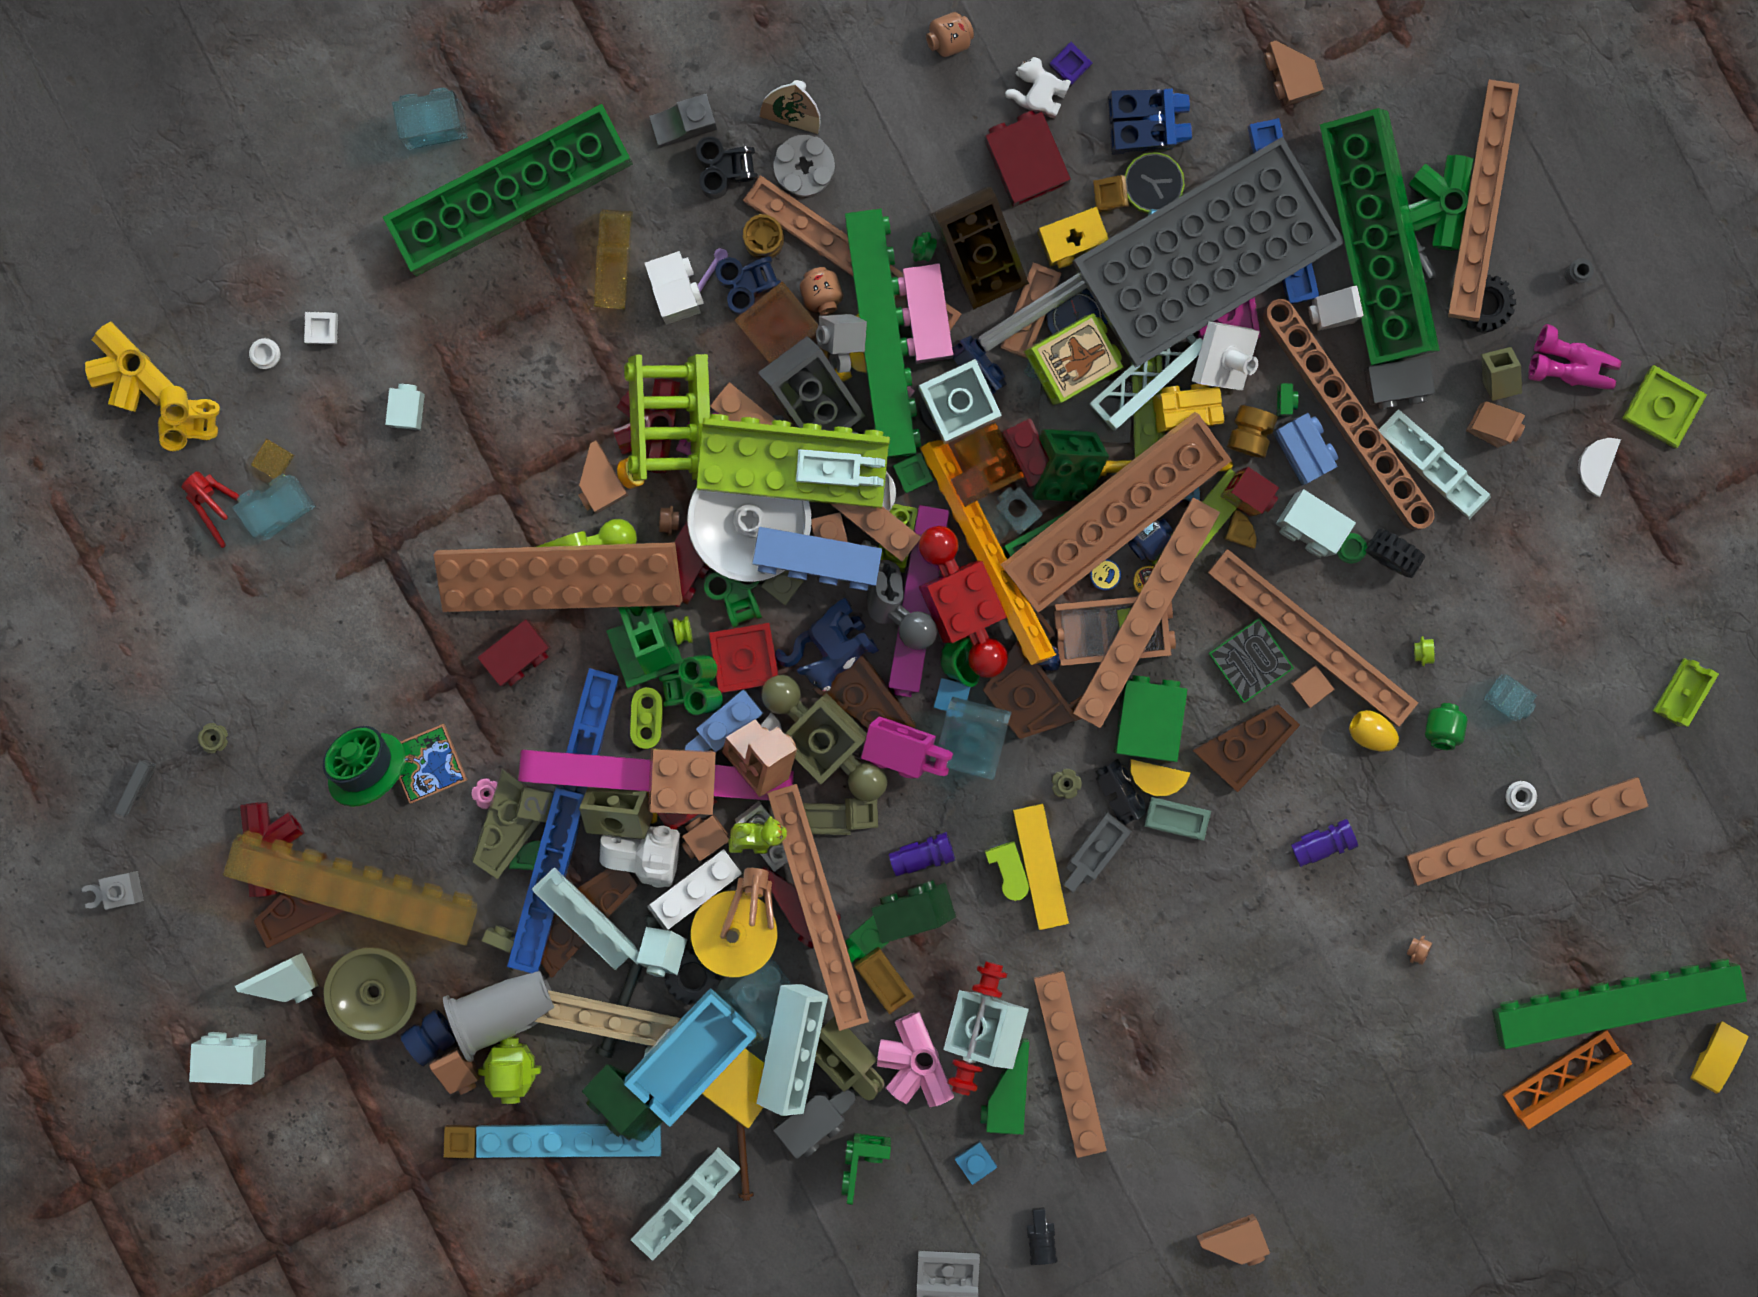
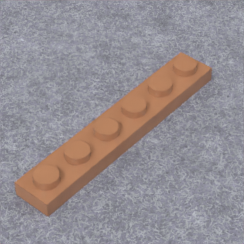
(1070, 1064)

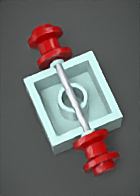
(983, 1029)

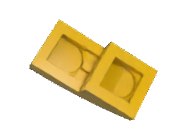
(1719, 1058)

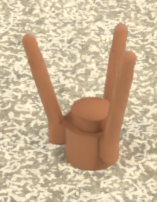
(754, 883)

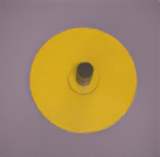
(744, 947)

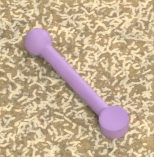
(719, 255)

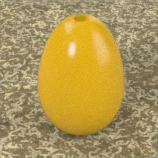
(1373, 731)

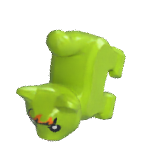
(756, 836)

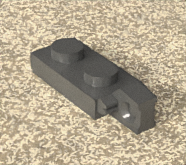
(1096, 852)

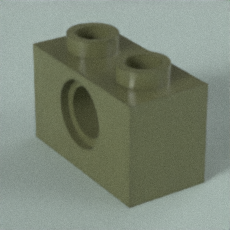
(616, 812)

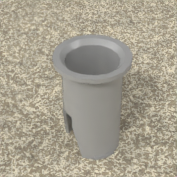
(497, 1011)

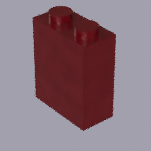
(1026, 158)

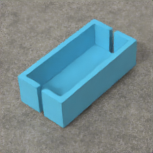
(690, 1057)

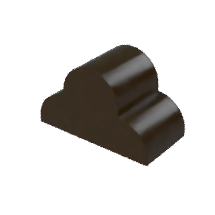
(980, 247)

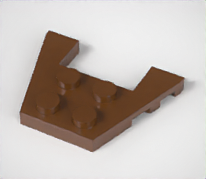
(1029, 694)

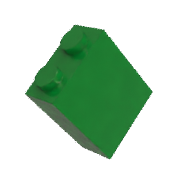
(1151, 719)

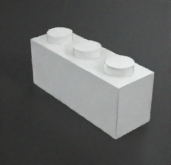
(694, 890)

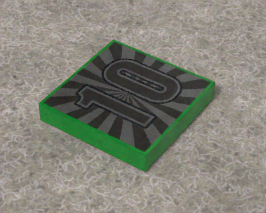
(1251, 660)

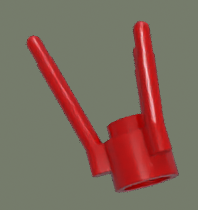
(200, 490)

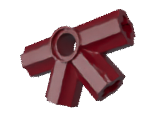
(654, 448)
(256, 819)

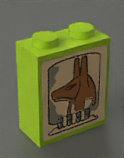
(1074, 358)

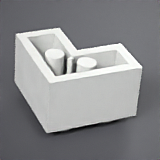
(672, 287)

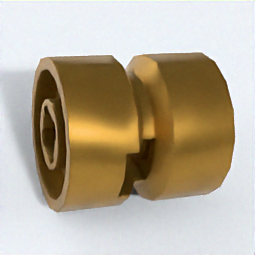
(763, 236)
(1252, 431)

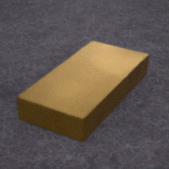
(884, 980)

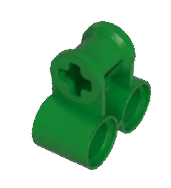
(736, 598)
(688, 687)

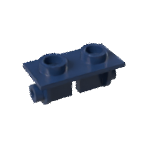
(973, 350)

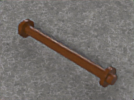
(746, 1194)

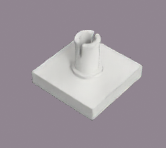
(1226, 356)

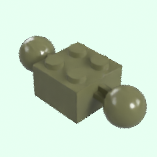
(824, 738)

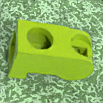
(1014, 879)

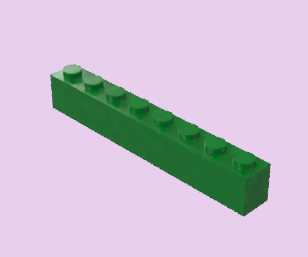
(883, 344)
(1619, 1004)

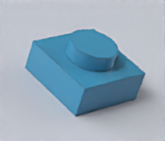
(975, 1162)

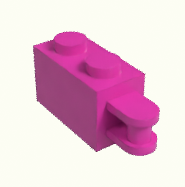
(904, 749)

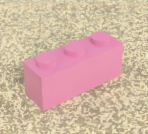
(926, 313)

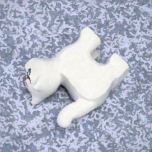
(1044, 87)

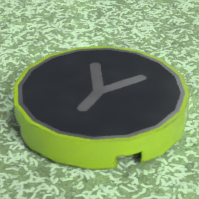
(1153, 181)

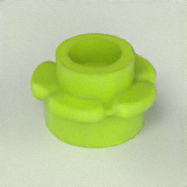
(1424, 651)

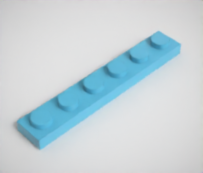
(561, 1141)

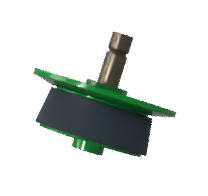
(362, 765)

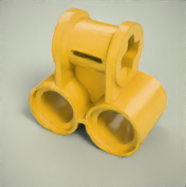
(185, 419)

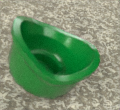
(956, 664)

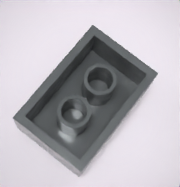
(810, 388)

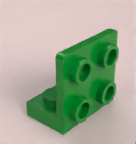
(874, 1150)

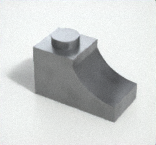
(683, 121)

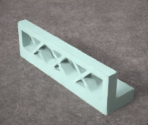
(1148, 390)
(585, 919)

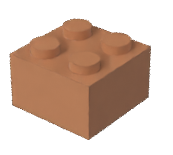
(681, 781)

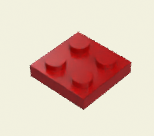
(743, 657)

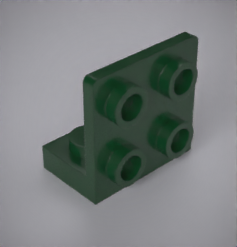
(1073, 465)

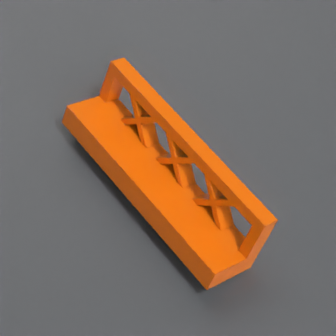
(1574, 1088)

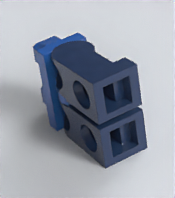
(1147, 120)

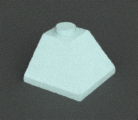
(282, 982)

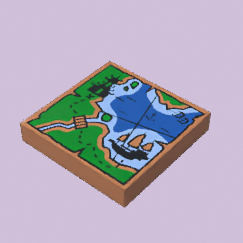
(430, 764)

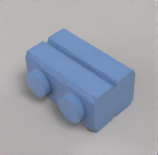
(1306, 449)

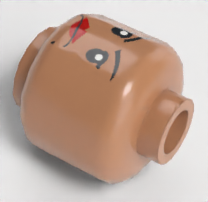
(950, 34)
(821, 291)

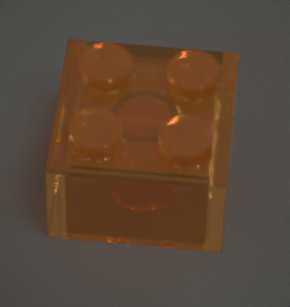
(776, 323)

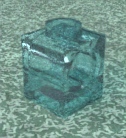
(1018, 524)
(1511, 698)

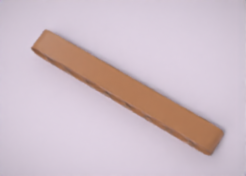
(1362, 421)

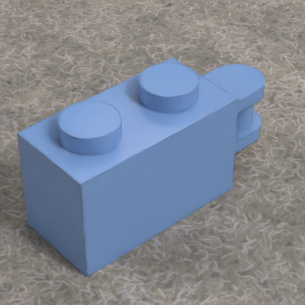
(725, 721)

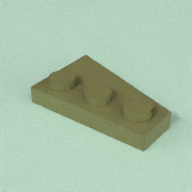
(502, 830)

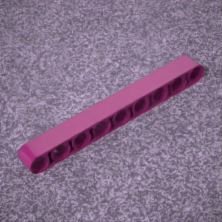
(619, 773)

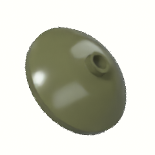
(349, 998)

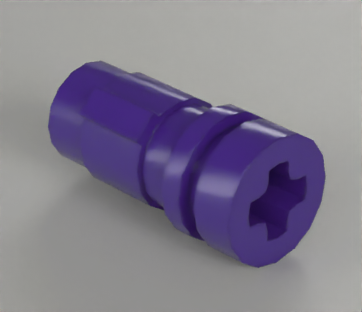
(1321, 845)
(920, 856)

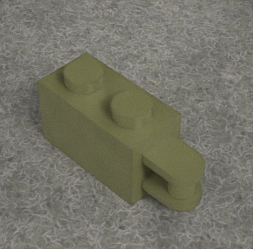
(847, 1061)

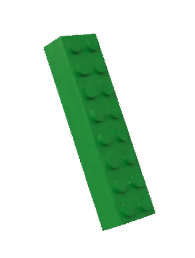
(507, 190)
(1379, 236)

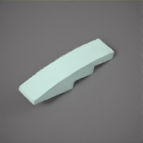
(1434, 464)
(685, 1204)

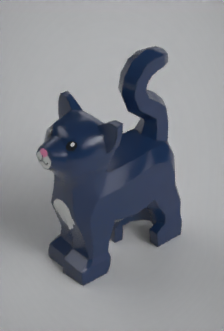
(831, 639)

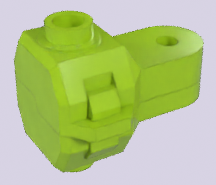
(509, 1070)

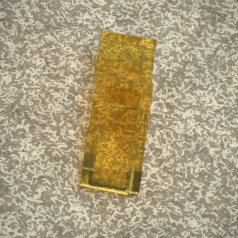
(613, 258)

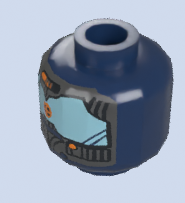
(1151, 541)

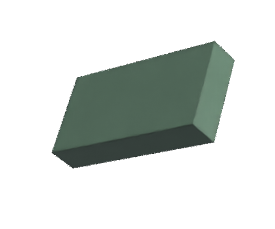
(1177, 818)

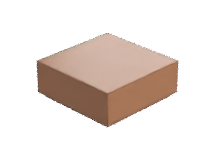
(1312, 686)

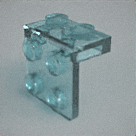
(756, 998)

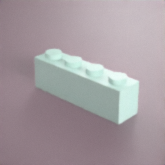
(792, 1049)

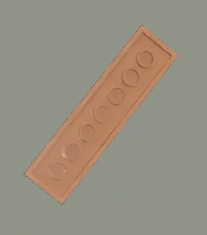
(1116, 512)
(558, 577)

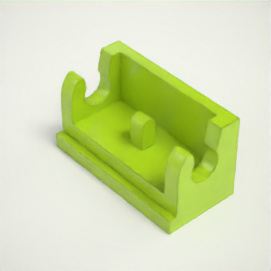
(1685, 692)

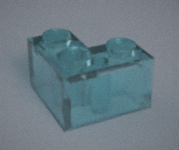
(274, 509)

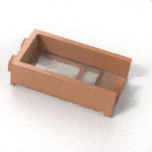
(1090, 627)

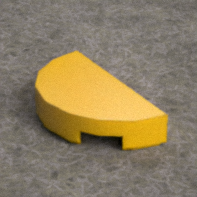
(1157, 779)

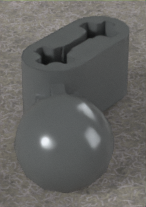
(884, 605)

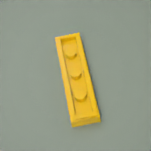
(1040, 866)

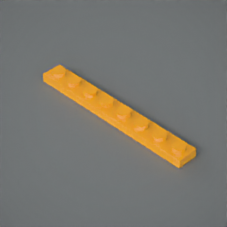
(987, 549)

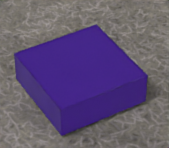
(1070, 63)

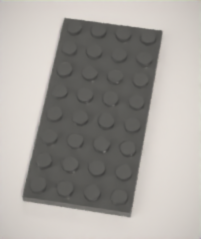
(1208, 252)

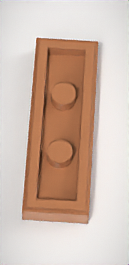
(1040, 281)

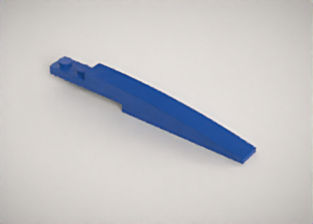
(562, 822)

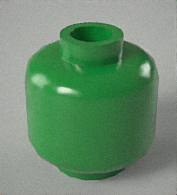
(1446, 726)

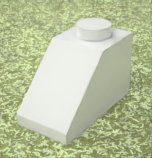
(1336, 308)

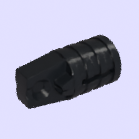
(1041, 1239)

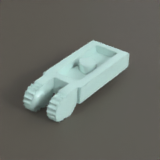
(836, 468)

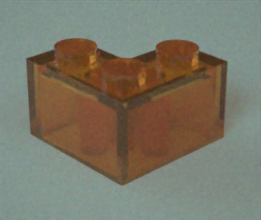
(987, 464)

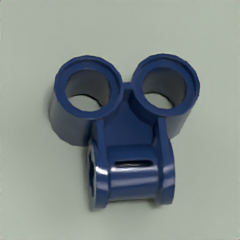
(749, 280)

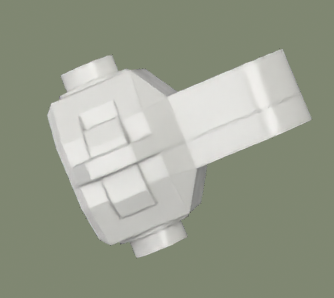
(650, 858)

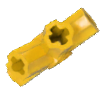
(115, 370)

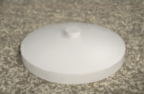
(727, 524)

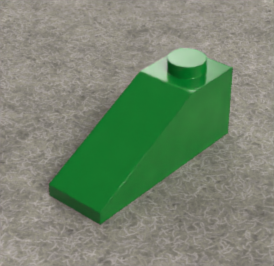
(646, 637)
(1008, 1097)

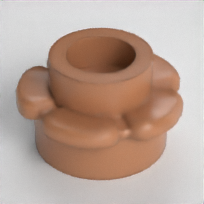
(668, 520)
(1419, 950)

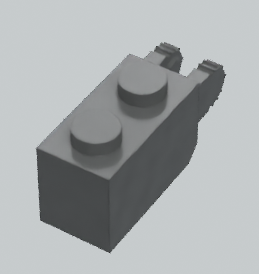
(820, 1118)

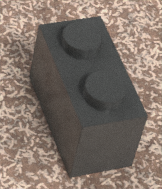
(1399, 381)

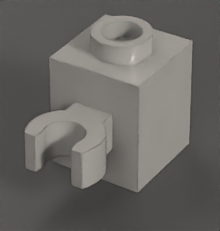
(840, 337)
(116, 891)

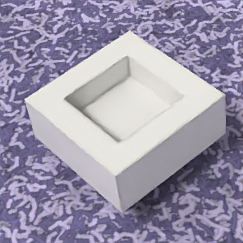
(321, 328)

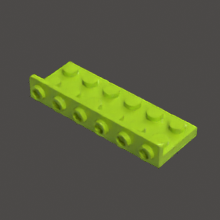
(764, 458)

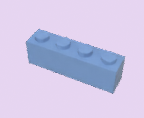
(817, 557)

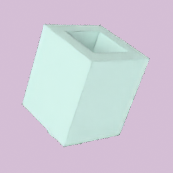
(405, 407)
(661, 951)

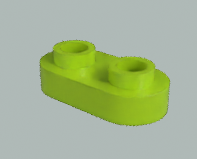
(643, 717)

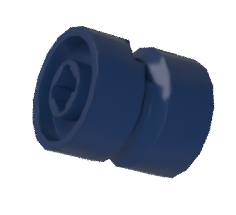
(427, 1039)

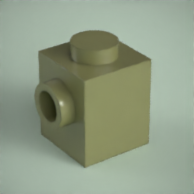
(1504, 379)

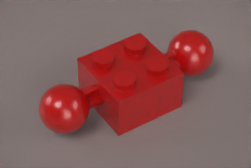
(962, 601)

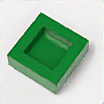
(1286, 400)
(913, 473)

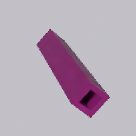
(907, 662)

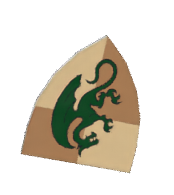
(792, 107)

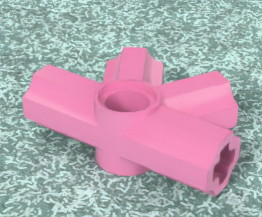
(911, 1074)

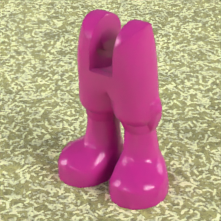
(1583, 364)

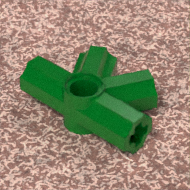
(1434, 191)

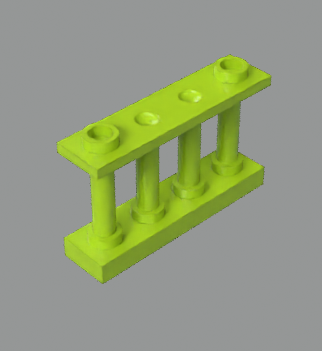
(695, 402)

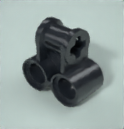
(725, 166)

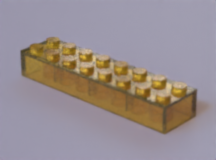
(351, 888)

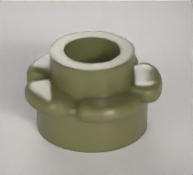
(205, 741)
(1058, 783)

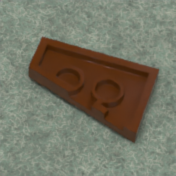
(1248, 746)

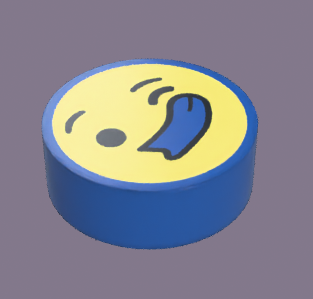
(1106, 575)

